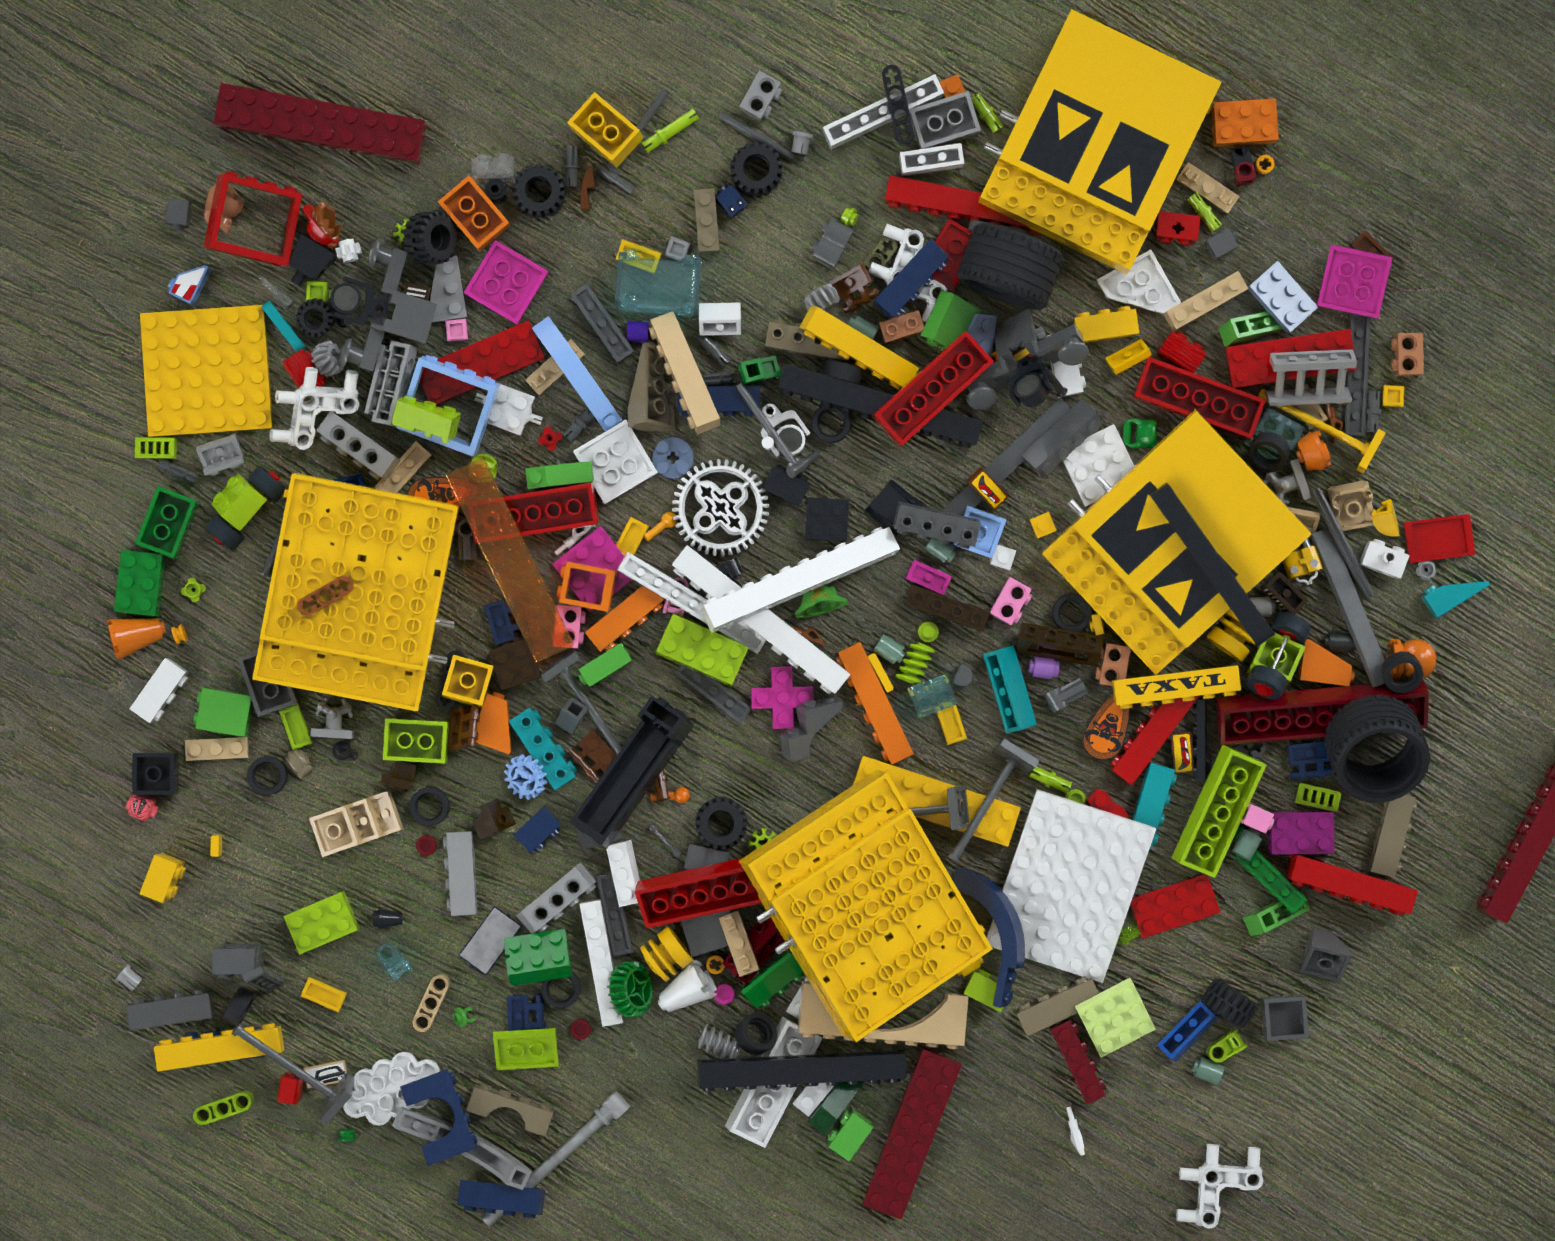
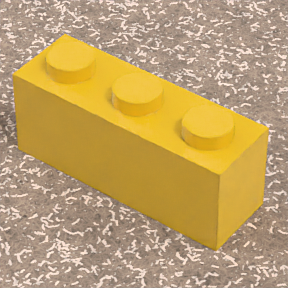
(1107, 324)

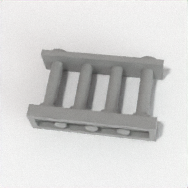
(1311, 361)

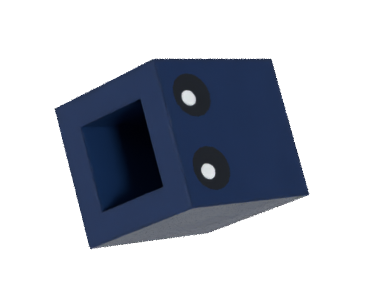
(730, 201)

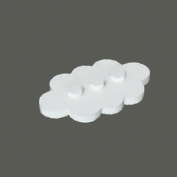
(378, 1089)

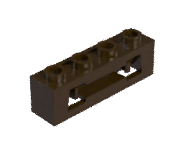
(946, 608)
(1059, 644)

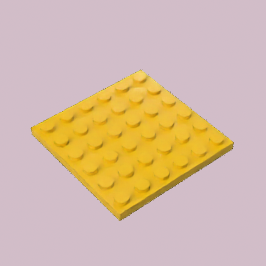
(206, 371)

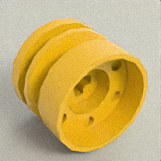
(1231, 638)
(666, 954)

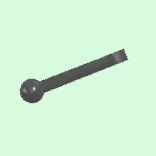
(652, 828)

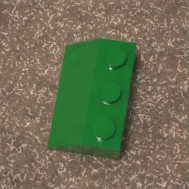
(772, 980)

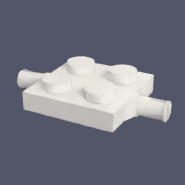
(511, 409)

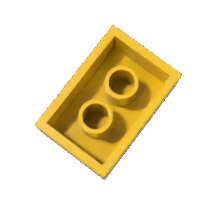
(605, 130)

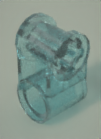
(394, 962)

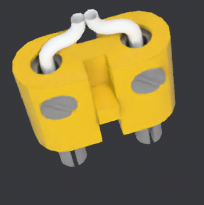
(1303, 563)

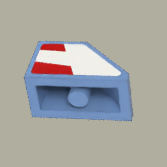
(189, 284)

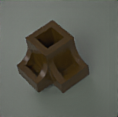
(402, 776)
(493, 819)

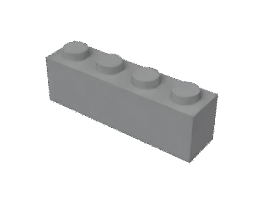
(461, 873)

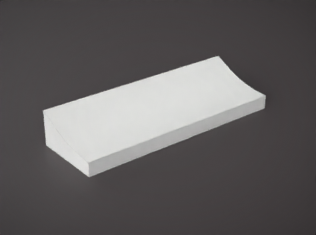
(762, 1108)

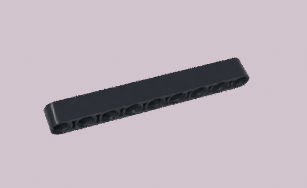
(1212, 564)

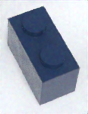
(538, 829)

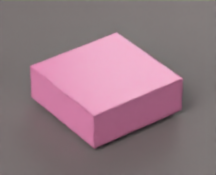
(456, 330)

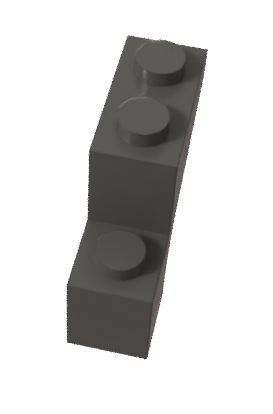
(811, 717)

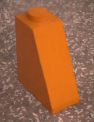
(1323, 666)
(494, 724)

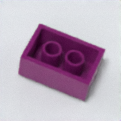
(1302, 833)

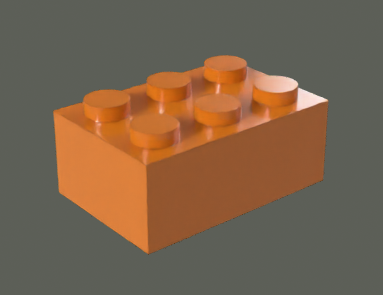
(1244, 123)
(474, 213)

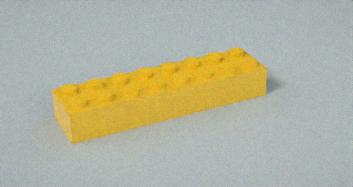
(925, 791)

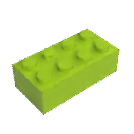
(702, 650)

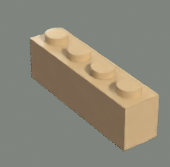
(1205, 301)

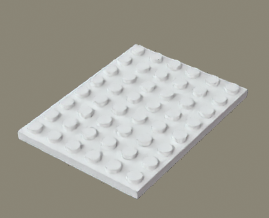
(1074, 883)

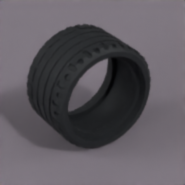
(1010, 266)
(1383, 780)

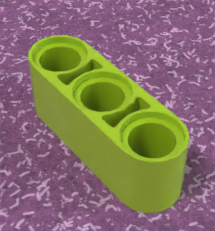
(214, 1111)

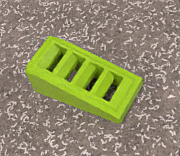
(172, 448)
(1335, 803)

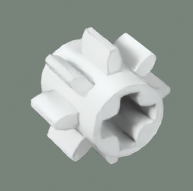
(348, 250)

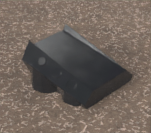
(885, 504)

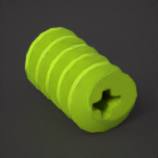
(915, 663)

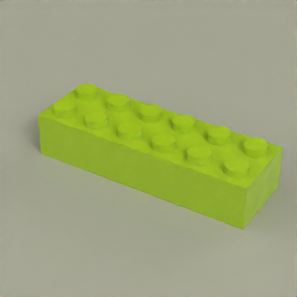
(1218, 811)

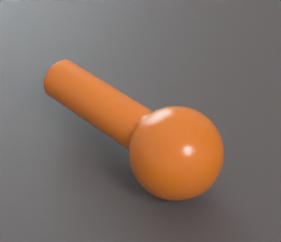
(680, 795)

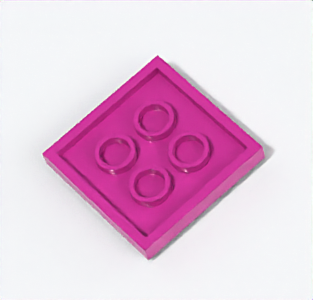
(1354, 281)
(506, 282)
(596, 551)

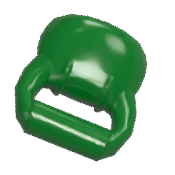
(1145, 433)

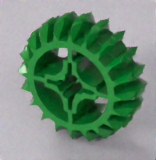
(630, 989)

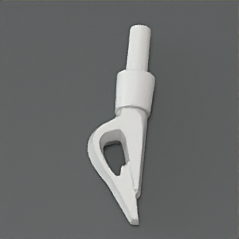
(569, 542)
(1075, 1137)

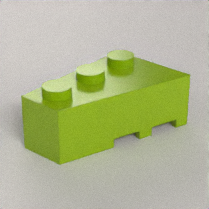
(426, 418)

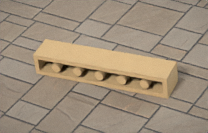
(685, 373)

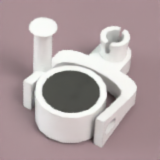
(790, 434)

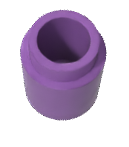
(1043, 667)

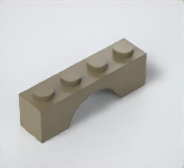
(536, 1117)

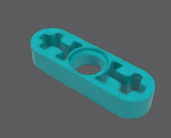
(283, 326)

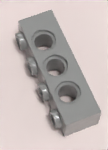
(385, 462)

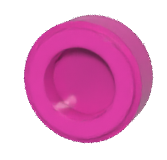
(725, 994)

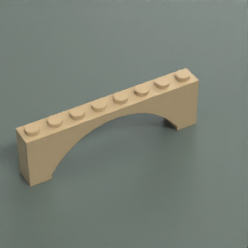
(941, 1026)

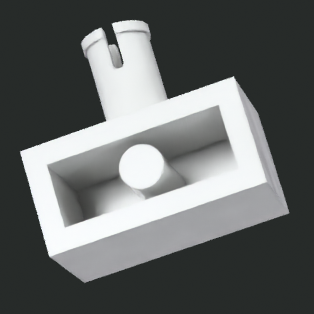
(1384, 559)

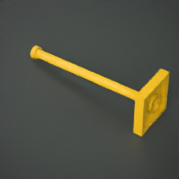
(1367, 449)

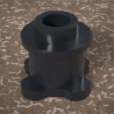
(500, 195)

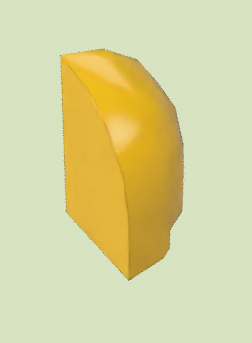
(1385, 519)

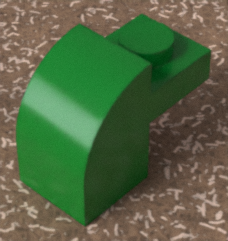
(758, 370)

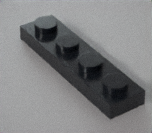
(1200, 749)

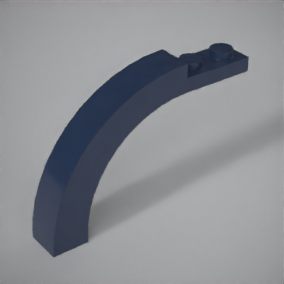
(1007, 923)

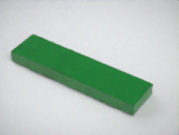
(1274, 882)

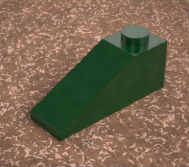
(833, 1106)

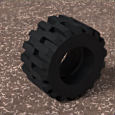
(762, 152)
(534, 174)
(442, 237)
(721, 841)
(1229, 1003)

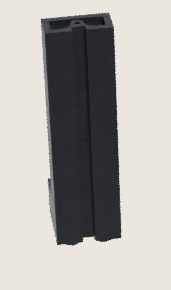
(632, 771)

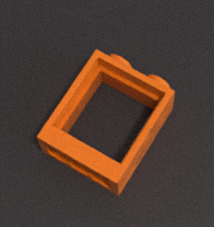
(607, 592)

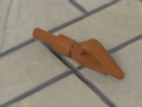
(1330, 411)
(805, 634)

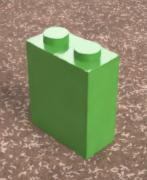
(948, 320)
(604, 665)
(223, 712)

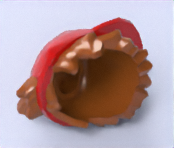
(322, 225)

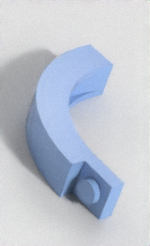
(577, 374)

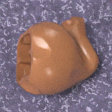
(232, 207)

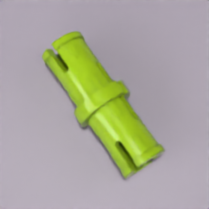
(986, 113)
(1204, 211)
(1050, 779)

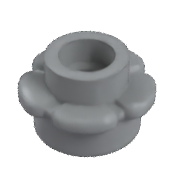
(1426, 575)

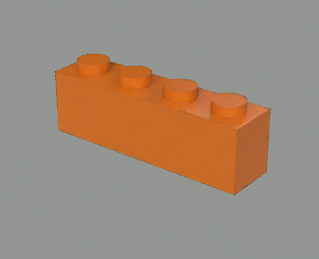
(623, 617)

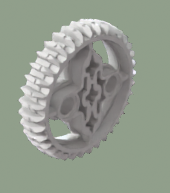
(748, 482)

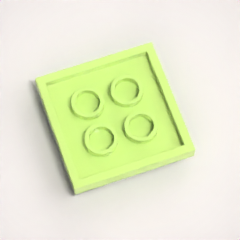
(1115, 1017)

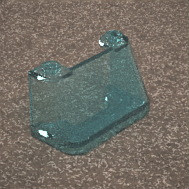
(658, 285)

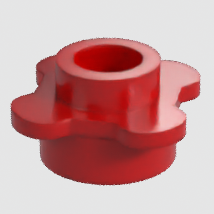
(551, 444)

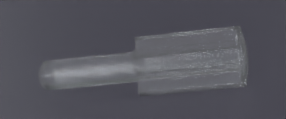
(278, 294)

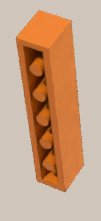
(875, 703)

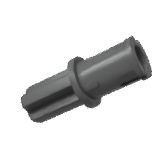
(571, 166)

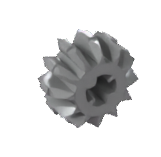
(823, 297)
(326, 358)

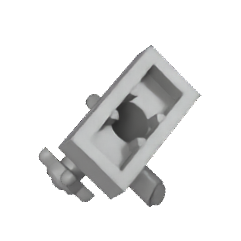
(1289, 483)
(333, 723)

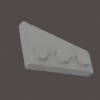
(448, 292)

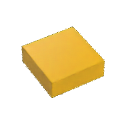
(1392, 396)
(216, 845)

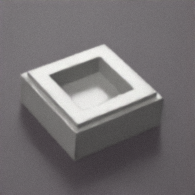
(677, 249)

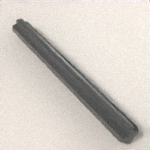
(1342, 542)

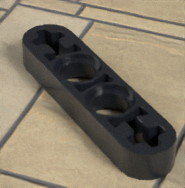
(897, 105)

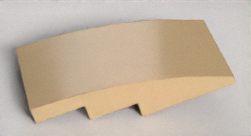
(356, 823)

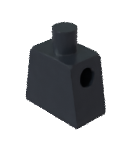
(309, 260)

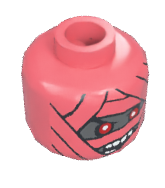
(142, 807)

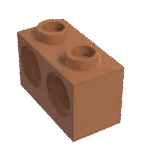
(901, 327)
(1414, 355)
(1119, 666)

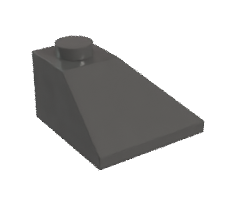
(1325, 956)

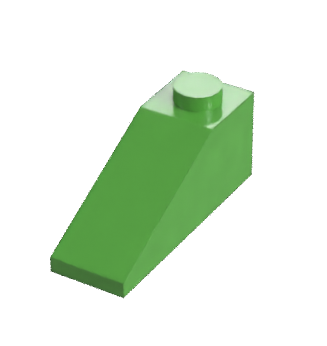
(1248, 328)
(559, 475)
(1270, 917)

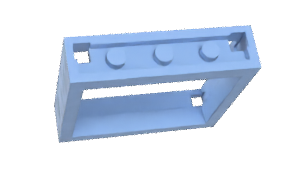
(468, 376)

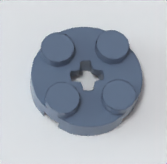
(681, 466)

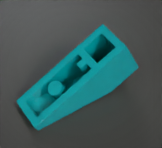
(1445, 597)

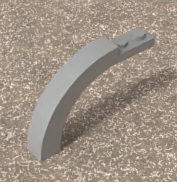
(485, 1153)

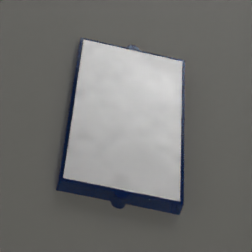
(488, 940)

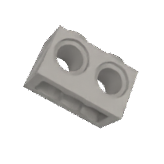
(756, 94)

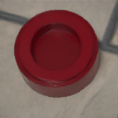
(426, 845)
(580, 1029)

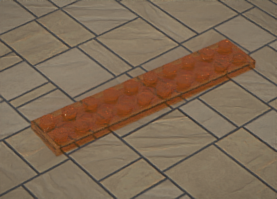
(509, 559)

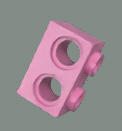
(1005, 598)
(575, 626)
(1258, 818)

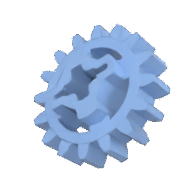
(525, 776)

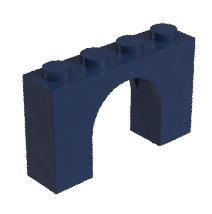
(442, 1087)

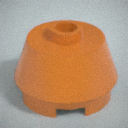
(1313, 452)

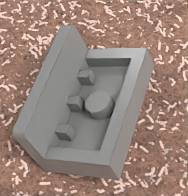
(220, 455)

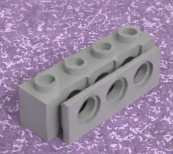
(390, 381)
(578, 874)

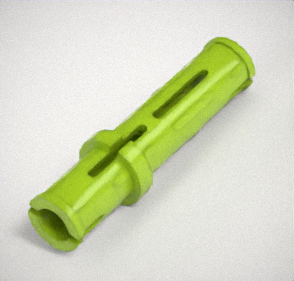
(661, 136)

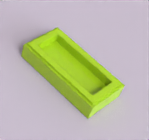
(296, 727)

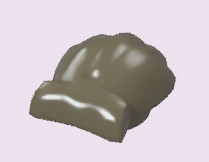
(298, 763)

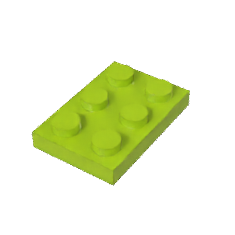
(526, 1049)

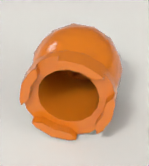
(1423, 652)

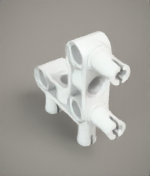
(904, 255)
(305, 411)
(1225, 1177)

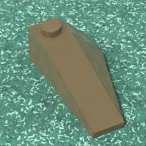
(649, 400)

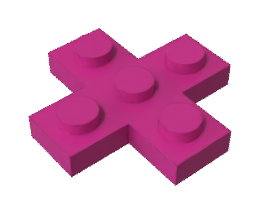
(781, 697)

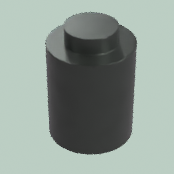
(1339, 642)

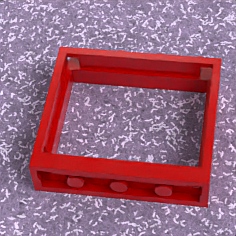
(216, 214)

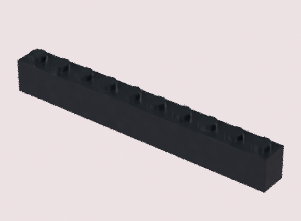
(867, 401)
(801, 1069)

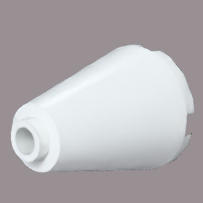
(688, 988)

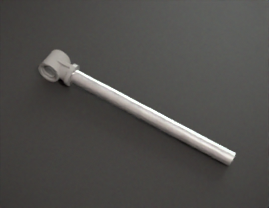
(611, 1108)

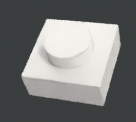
(1003, 557)

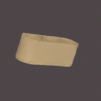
(427, 1012)

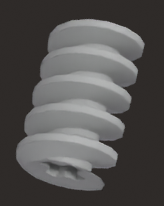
(718, 1044)

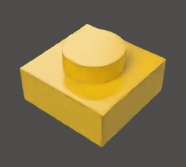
(1042, 525)
(1097, 625)

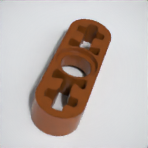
(314, 608)

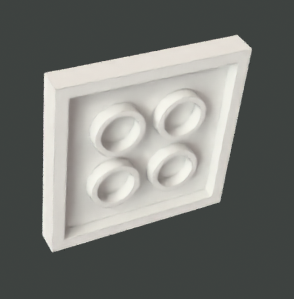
(1098, 455)
(616, 461)

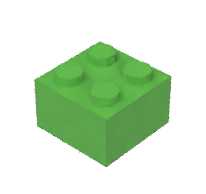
(849, 1134)

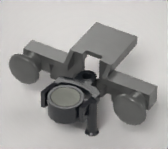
(410, 317)
(1025, 376)

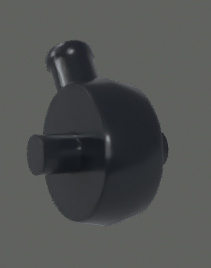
(342, 751)

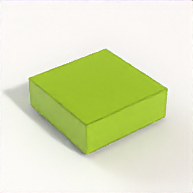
(317, 290)

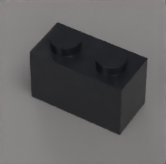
(786, 488)

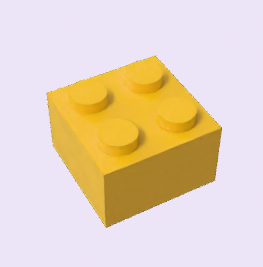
(467, 681)
(162, 878)

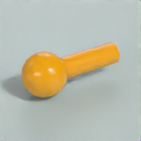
(666, 522)

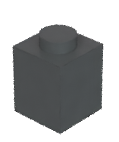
(178, 213)
(1222, 243)
(571, 715)

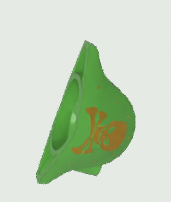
(819, 602)

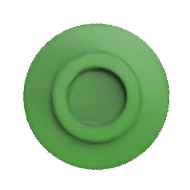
(460, 1016)

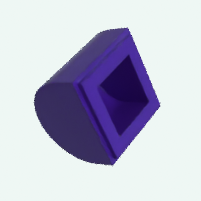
(637, 332)

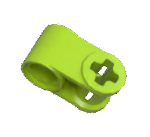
(1227, 1045)

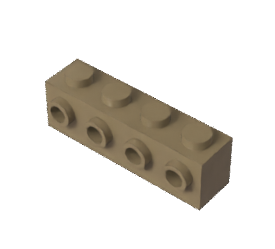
(792, 340)

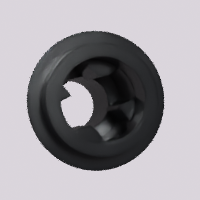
(386, 918)

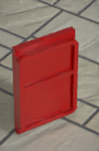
(1439, 538)

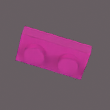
(928, 577)

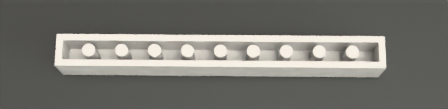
(799, 579)
(766, 623)

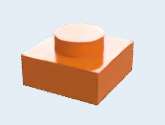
(952, 86)

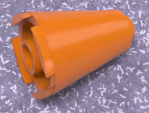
(134, 634)

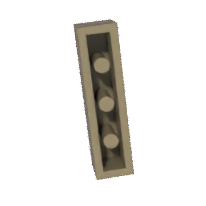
(1391, 836)
(1055, 1007)

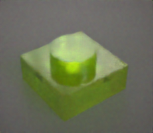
(1128, 934)

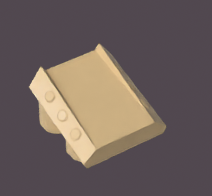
(1352, 504)

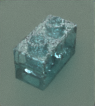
(1281, 424)
(932, 696)

